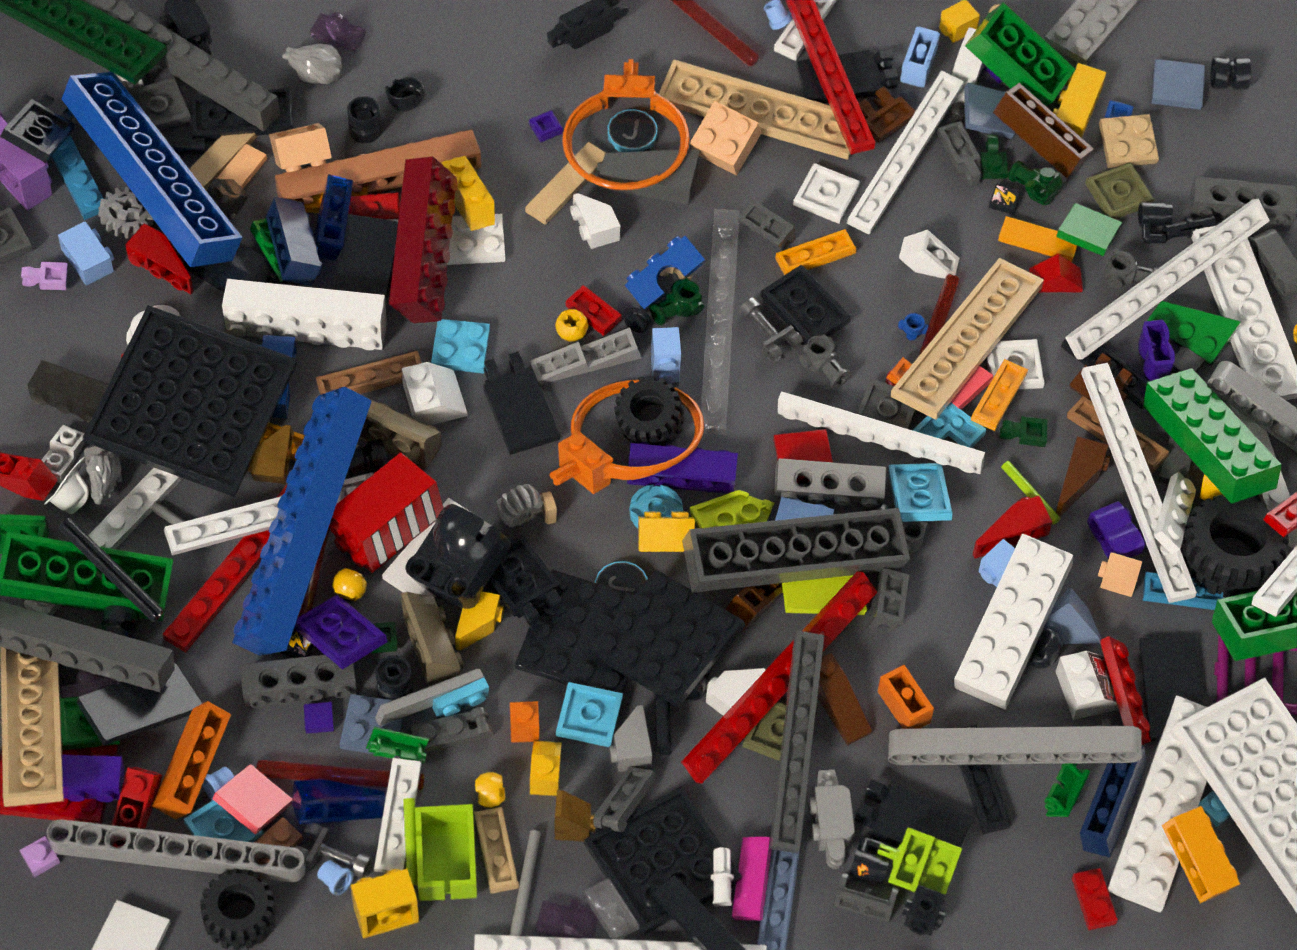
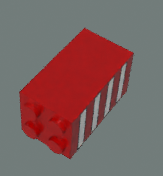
(385, 513)

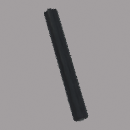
(111, 570)

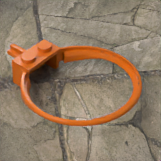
(626, 85)
(593, 466)

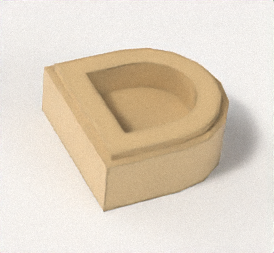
(548, 508)

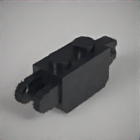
(188, 22)
(586, 23)

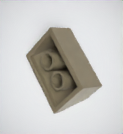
(401, 434)
(430, 638)

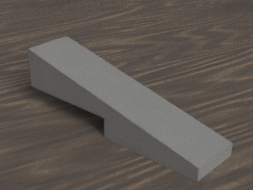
(590, 357)

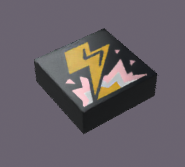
(1004, 199)
(298, 646)

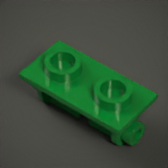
(392, 743)
(1063, 796)

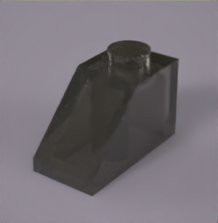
(228, 196)

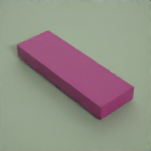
(751, 889)

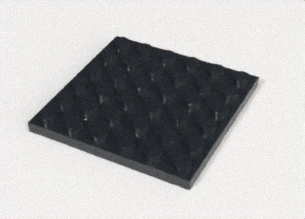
(190, 400)

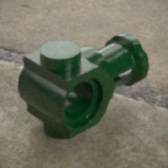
(1039, 183)
(676, 302)

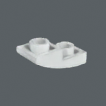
(63, 451)

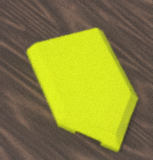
(731, 510)

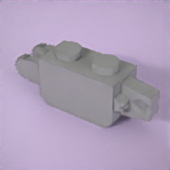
(833, 818)

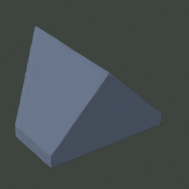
(1073, 620)

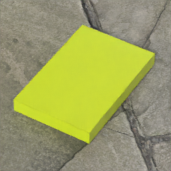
(812, 595)

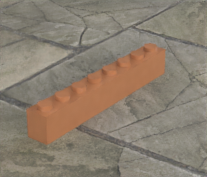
(379, 169)

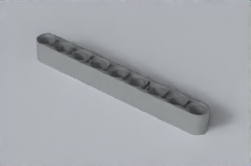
(1015, 745)
(166, 841)

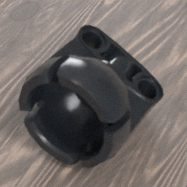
(458, 557)

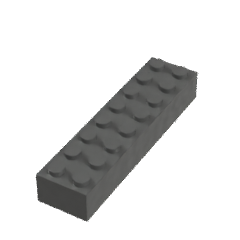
(795, 549)

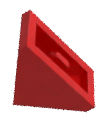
(1058, 275)

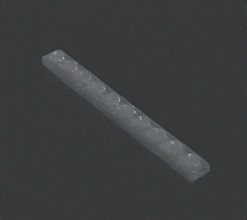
(719, 320)

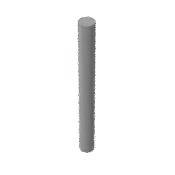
(525, 883)

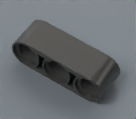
(1275, 261)

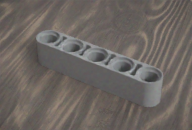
(1256, 402)

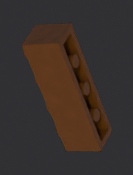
(1043, 130)

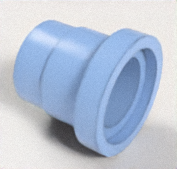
(777, 14)
(216, 780)
(335, 877)

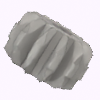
(519, 505)

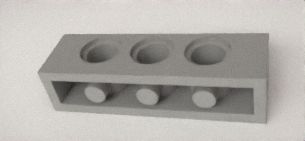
(842, 474)

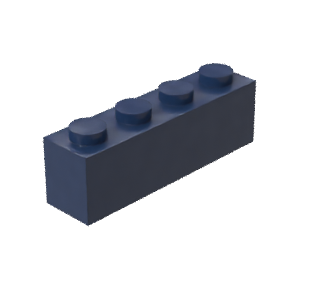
(293, 241)
(1111, 806)

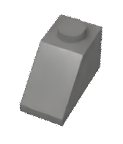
(632, 743)

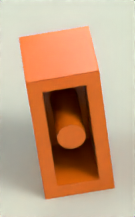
(905, 699)

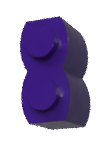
(1156, 350)
(1115, 531)

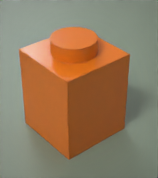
(524, 721)

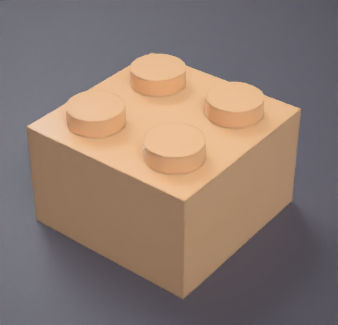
(726, 137)
(300, 147)

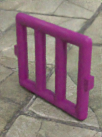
(1221, 671)

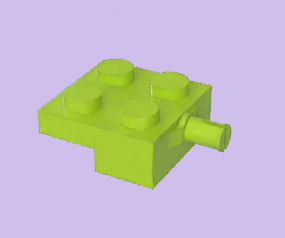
(922, 862)

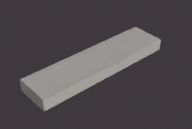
(423, 699)

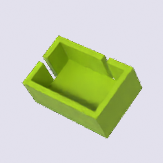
(445, 852)

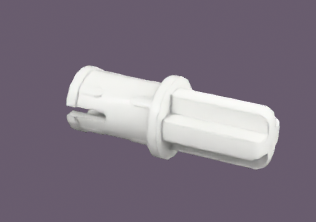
(722, 877)

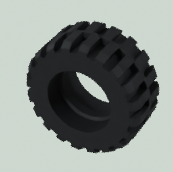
(1222, 570)

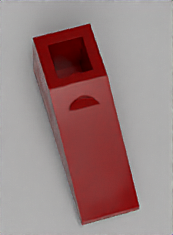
(155, 253)
(26, 476)
(136, 799)

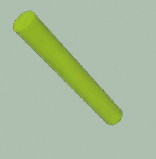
(1027, 488)
(410, 838)

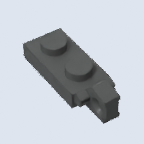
(961, 151)

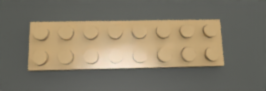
(777, 112)
(967, 338)
(30, 730)

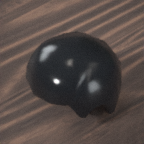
(405, 93)
(1046, 649)

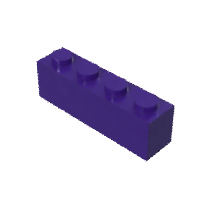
(698, 472)
(92, 777)

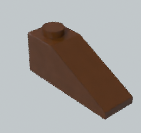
(1083, 471)
(754, 601)
(840, 701)

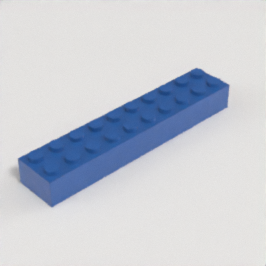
(151, 169)
(301, 522)

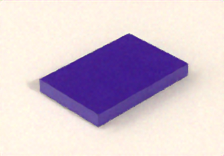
(340, 631)

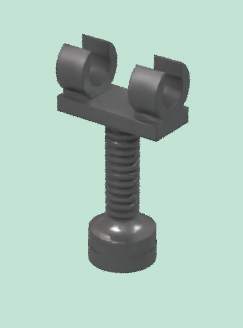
(751, 309)
(360, 864)

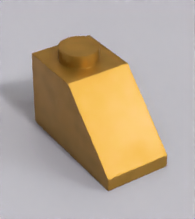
(273, 457)
(572, 818)

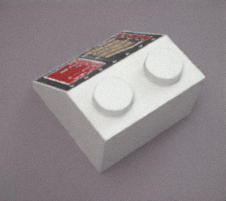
(1086, 684)

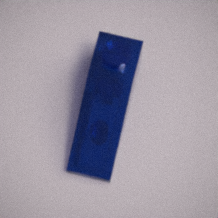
(333, 217)
(335, 801)

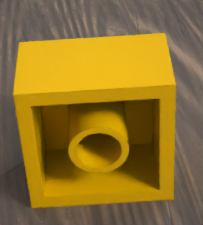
(663, 533)
(385, 902)

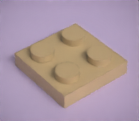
(1128, 140)

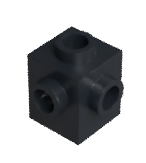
(924, 911)

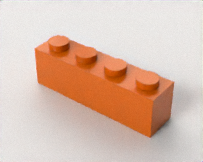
(191, 760)

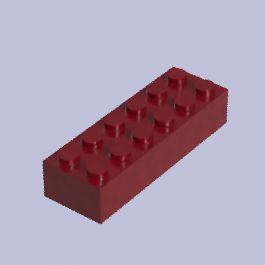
(423, 240)

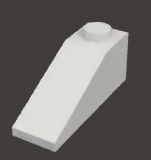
(967, 66)

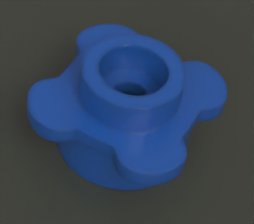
(913, 320)

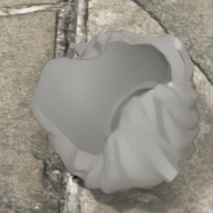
(315, 63)
(102, 472)

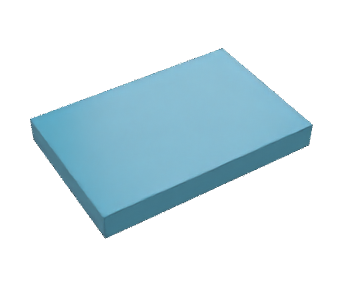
(920, 492)

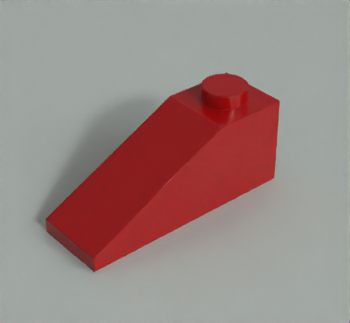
(1024, 517)

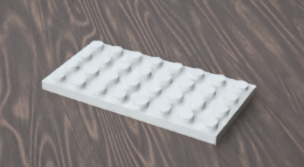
(1251, 763)

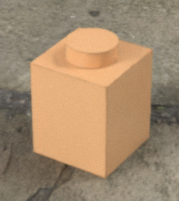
(1119, 574)

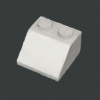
(433, 393)

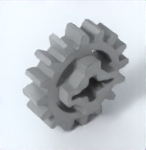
(123, 213)

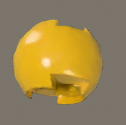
(564, 322)
(349, 584)
(490, 789)

